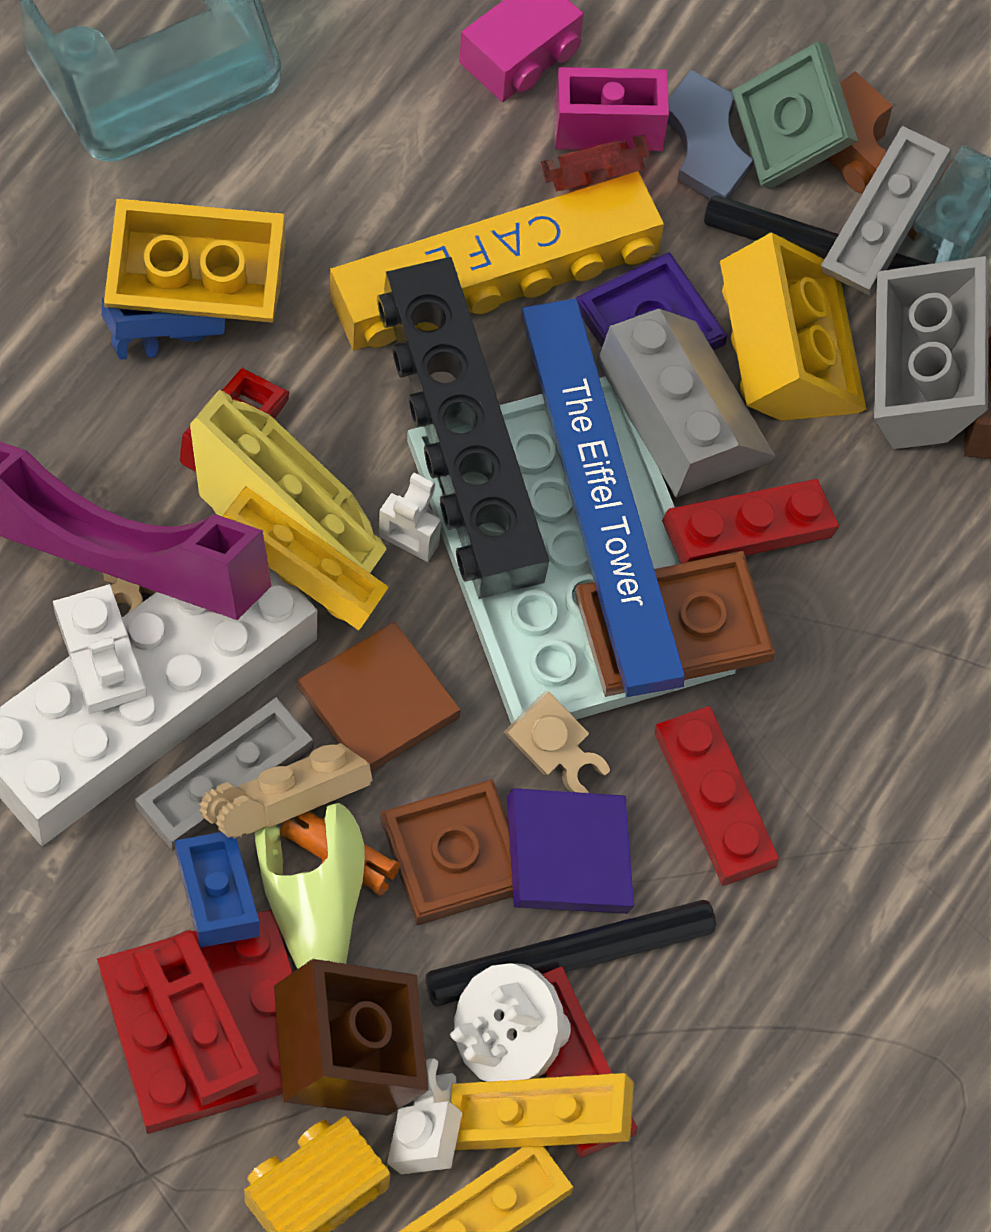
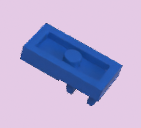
(148, 325)
(217, 889)

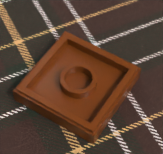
(379, 697)
(451, 850)

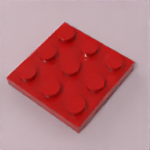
(246, 979)

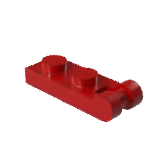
(197, 1019)

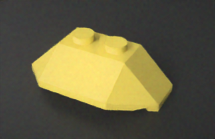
(249, 448)

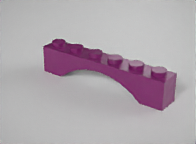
(201, 563)

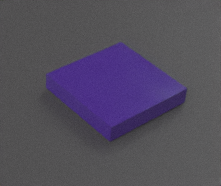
(645, 289)
(570, 851)

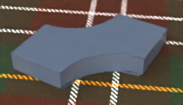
(701, 118)

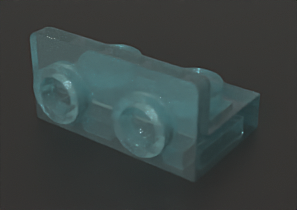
(958, 206)

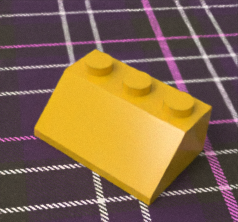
(195, 260)
(790, 332)

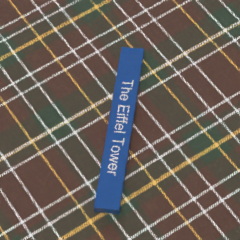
(602, 499)

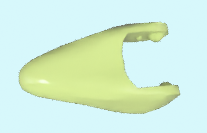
(317, 905)

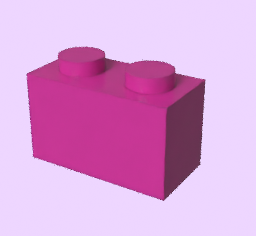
(519, 42)
(610, 106)

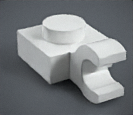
(410, 521)
(429, 1130)

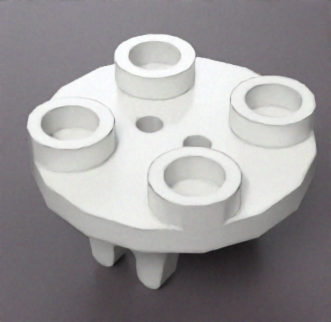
(528, 1007)

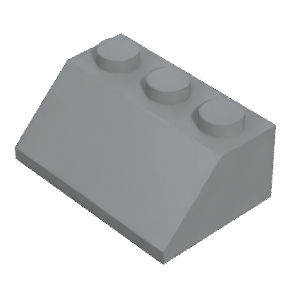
(931, 350)
(681, 401)

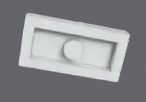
(99, 649)

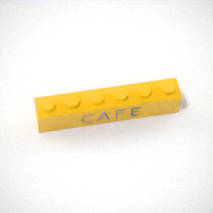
(511, 254)

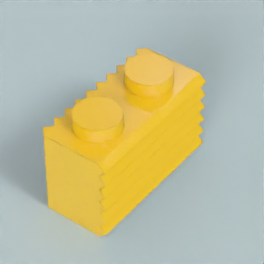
(318, 1183)

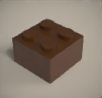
(350, 1037)

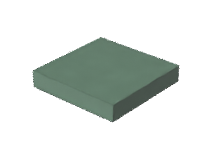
(794, 115)

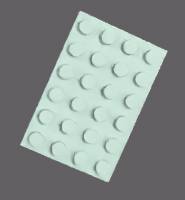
(537, 632)

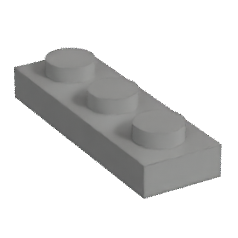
(886, 210)
(258, 743)

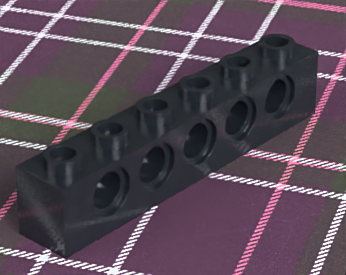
(435, 296)

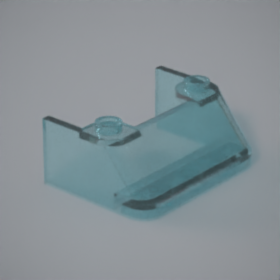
(158, 83)

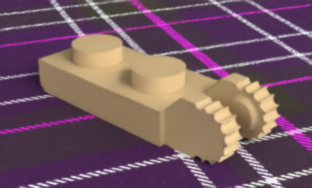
(286, 791)

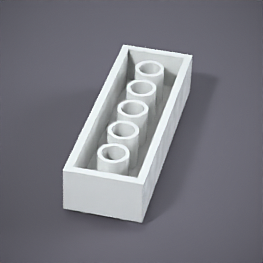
(194, 666)

